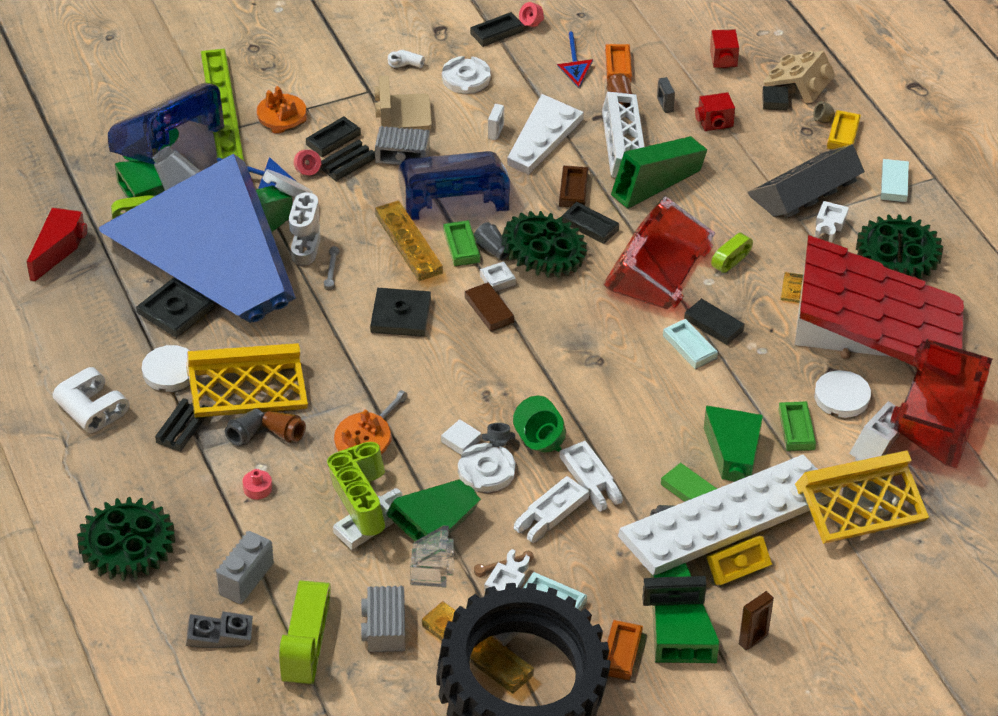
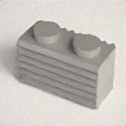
(398, 145)
(244, 567)
(385, 619)

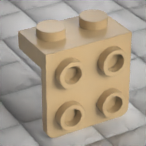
(808, 70)
(401, 109)

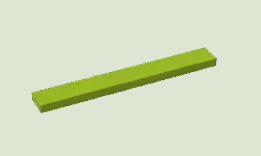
(216, 72)

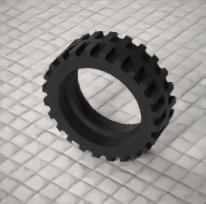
(524, 612)

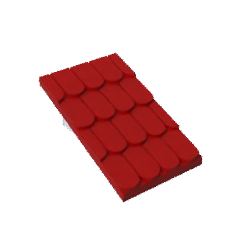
(870, 307)

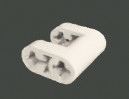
(305, 227)
(74, 398)

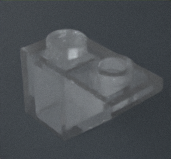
(431, 559)

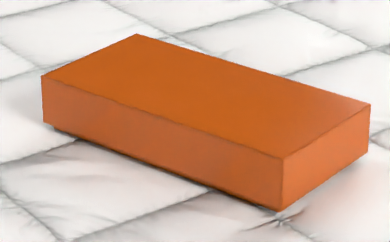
(618, 60)
(623, 647)

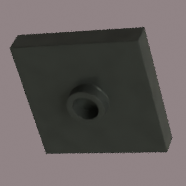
(175, 307)
(400, 312)

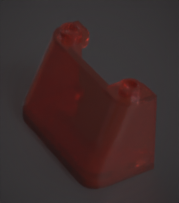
(660, 256)
(942, 400)

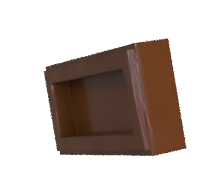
(573, 186)
(489, 306)
(756, 620)

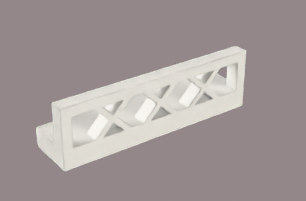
(617, 128)

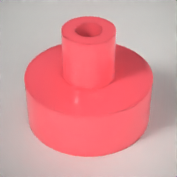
(531, 14)
(307, 162)
(257, 484)

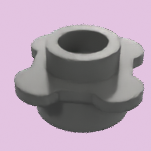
(498, 434)

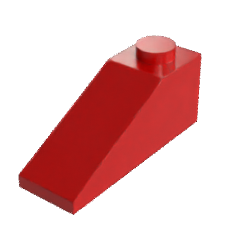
(56, 241)

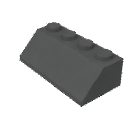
(809, 181)

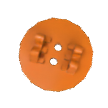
(281, 111)
(367, 426)

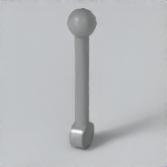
(329, 283)
(401, 397)

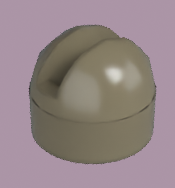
(823, 112)

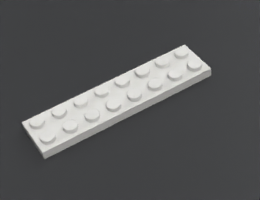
(719, 517)

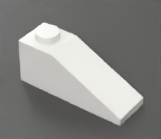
(876, 435)

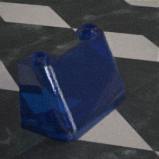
(148, 130)
(451, 177)

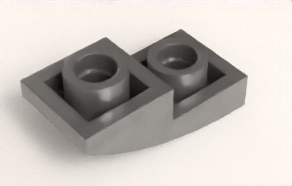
(222, 632)

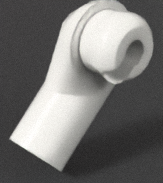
(404, 58)

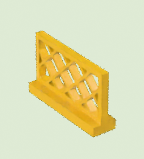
(244, 362)
(855, 473)

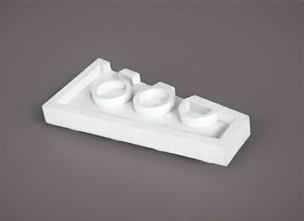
(542, 133)

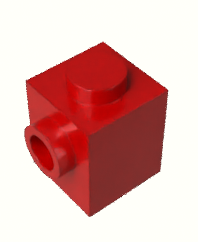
(724, 48)
(715, 111)

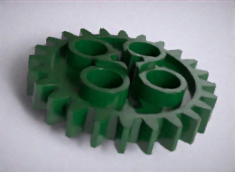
(544, 244)
(919, 245)
(126, 538)

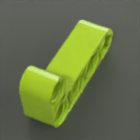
(350, 476)
(302, 645)

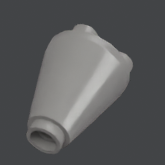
(173, 167)

